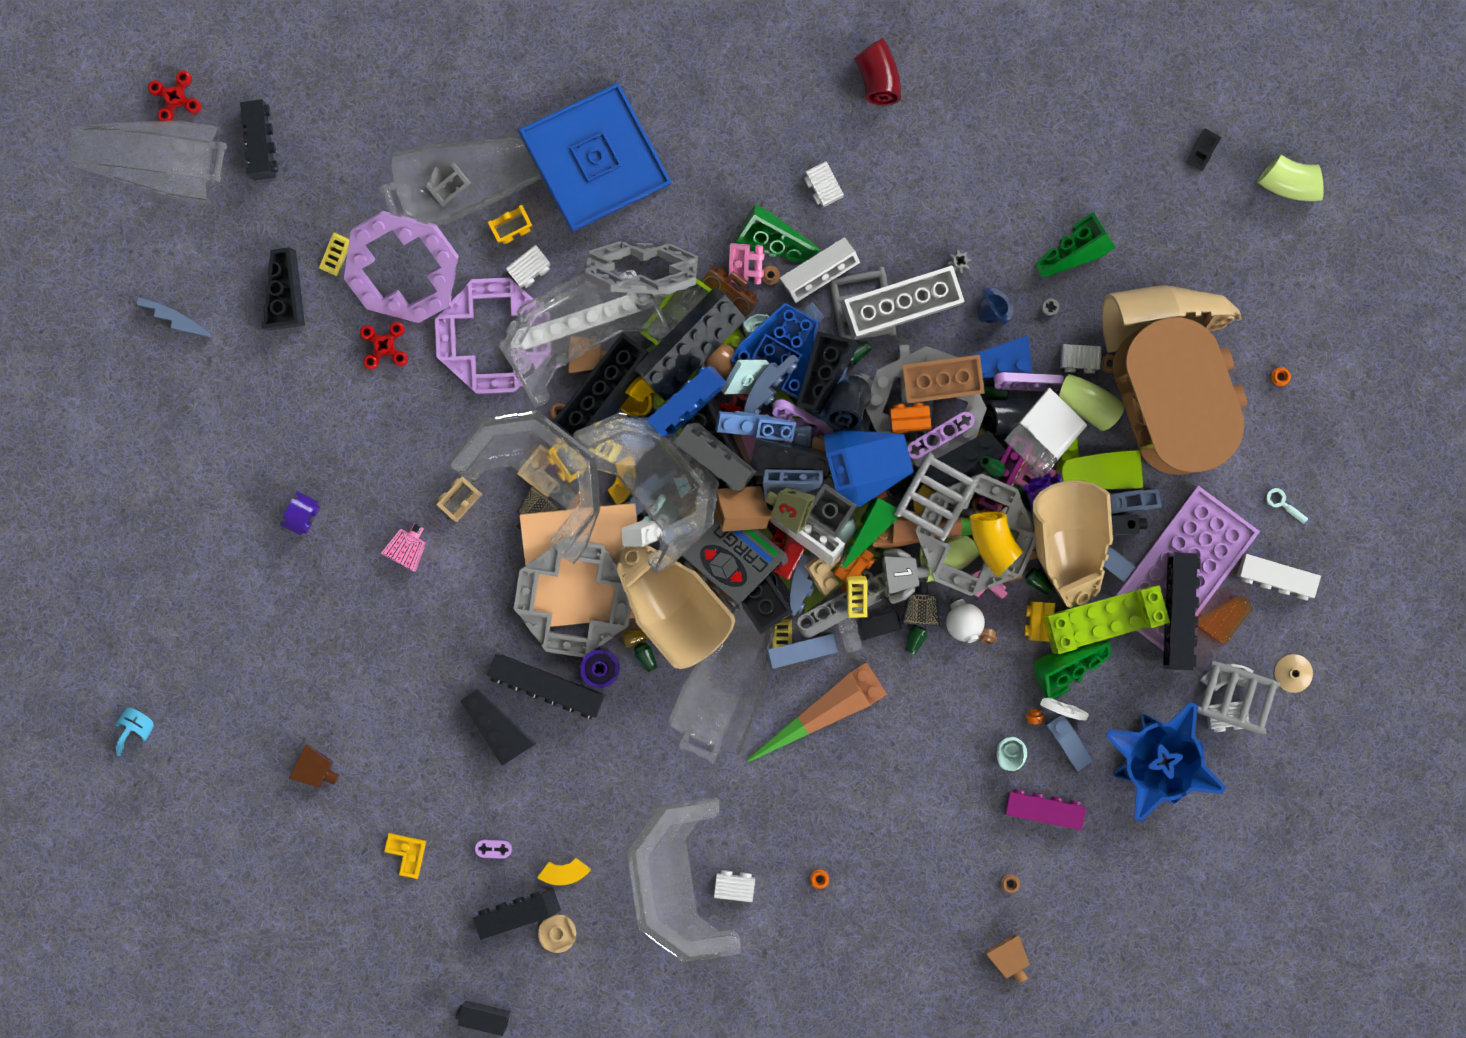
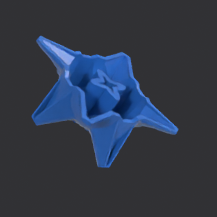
(1183, 764)

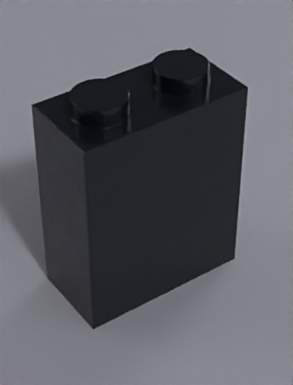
(483, 1018)

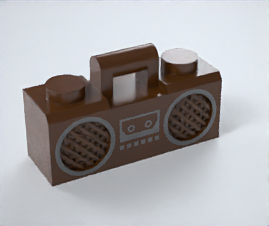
(742, 299)

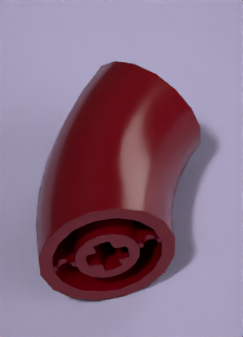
(879, 74)

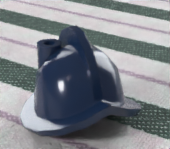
(995, 306)

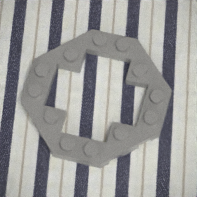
(683, 269)
(881, 389)
(936, 550)
(540, 621)

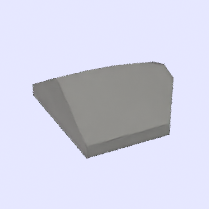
(446, 182)

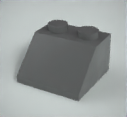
(831, 510)

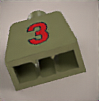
(791, 508)

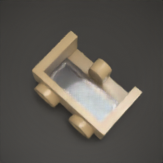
(458, 498)

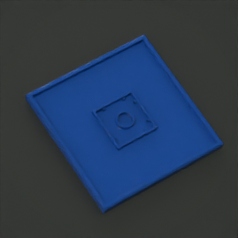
(594, 157)

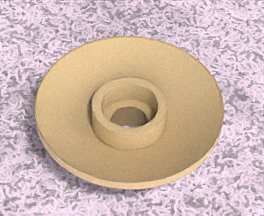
(1284, 670)

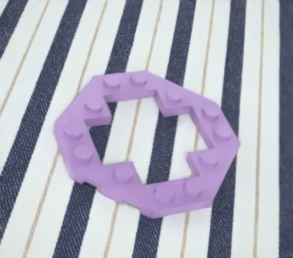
(394, 303)
(462, 308)

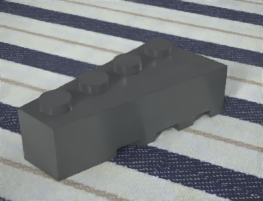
(715, 456)

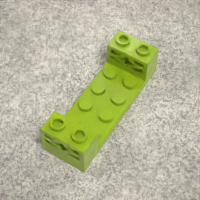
(1106, 619)

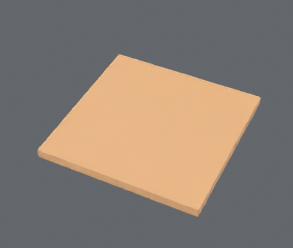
(575, 594)

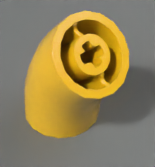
(994, 540)

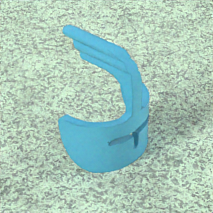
(142, 720)

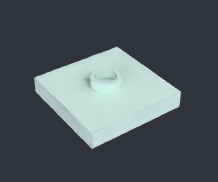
(744, 376)

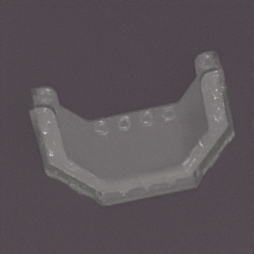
(570, 323)
(548, 460)
(661, 478)
(665, 885)

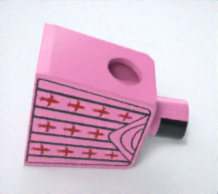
(406, 547)

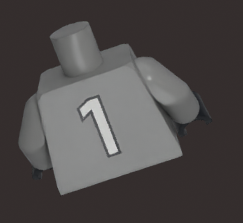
(900, 574)

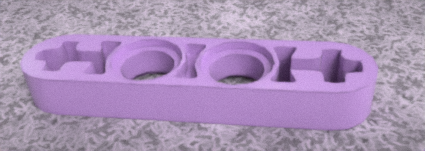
(1028, 382)
(786, 410)
(942, 438)

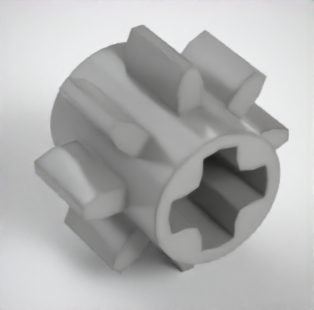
(954, 259)

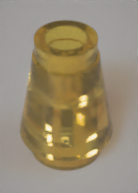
(634, 638)

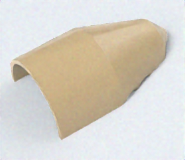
(1137, 308)
(1073, 538)
(674, 608)

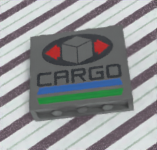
(733, 561)

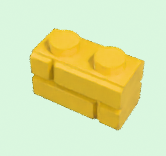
(1036, 628)

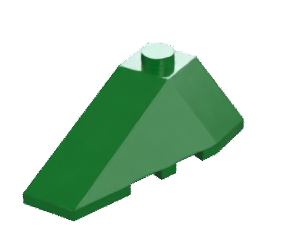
(775, 236)
(1082, 246)
(875, 521)
(1057, 671)

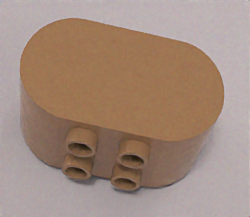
(1180, 396)

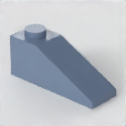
(799, 480)
(1069, 741)

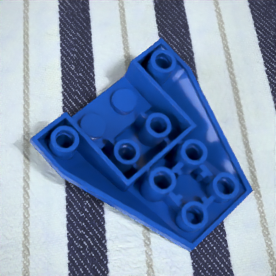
(777, 338)
(866, 463)

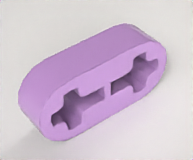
(494, 844)

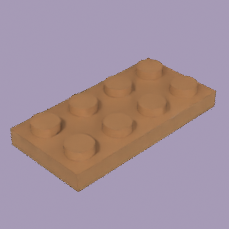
(943, 379)

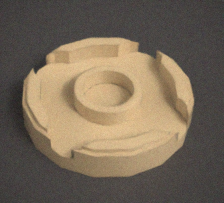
(561, 929)

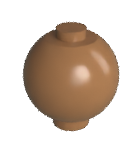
(721, 361)

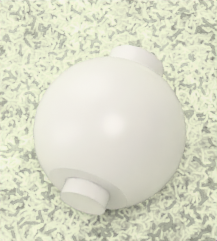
(965, 621)

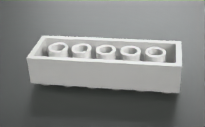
(902, 302)

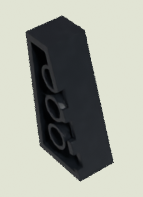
(258, 140)
(967, 458)

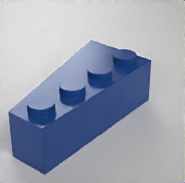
(1008, 357)
(687, 401)

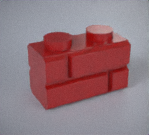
(794, 552)

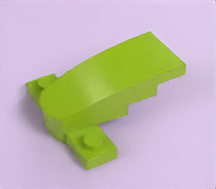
(1106, 470)

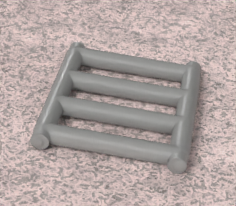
(837, 300)
(921, 477)
(1222, 715)

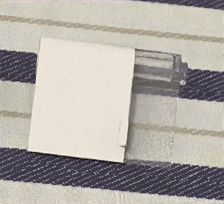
(1045, 433)

